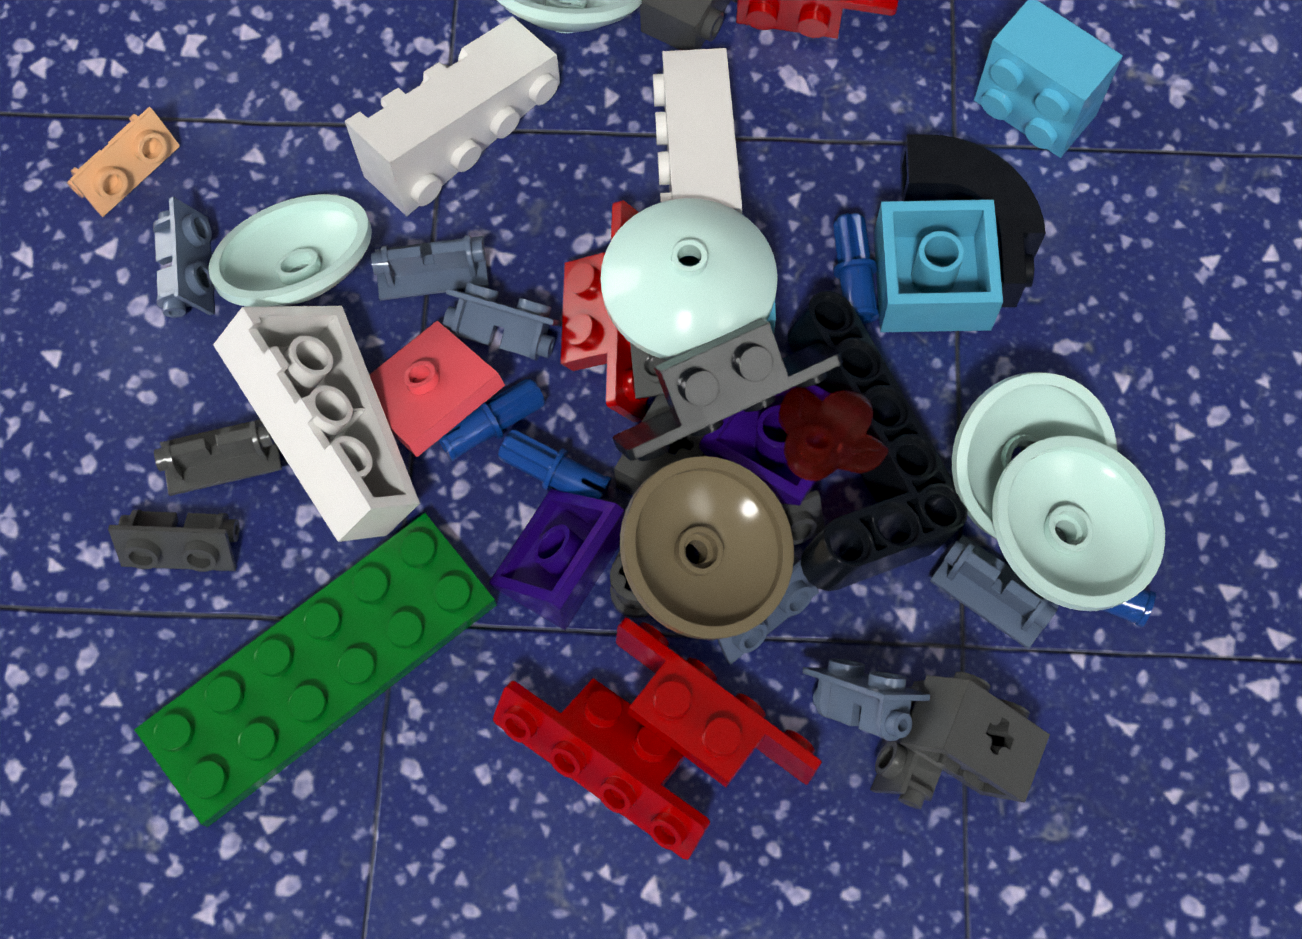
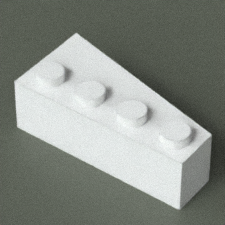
(453, 114)
(697, 127)
(322, 413)

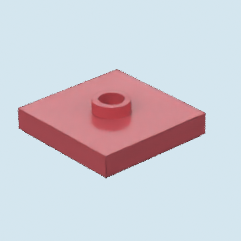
(432, 387)

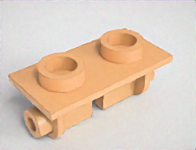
(123, 162)

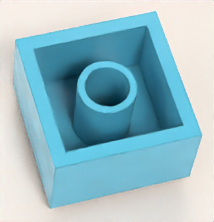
(1046, 77)
(937, 266)

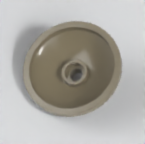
(739, 541)

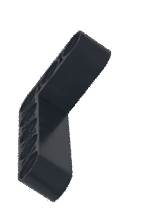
(911, 486)

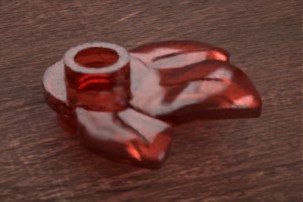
(828, 434)

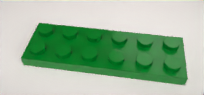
(314, 669)

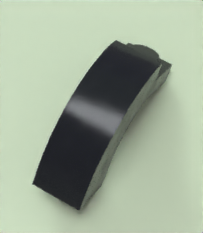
(961, 170)

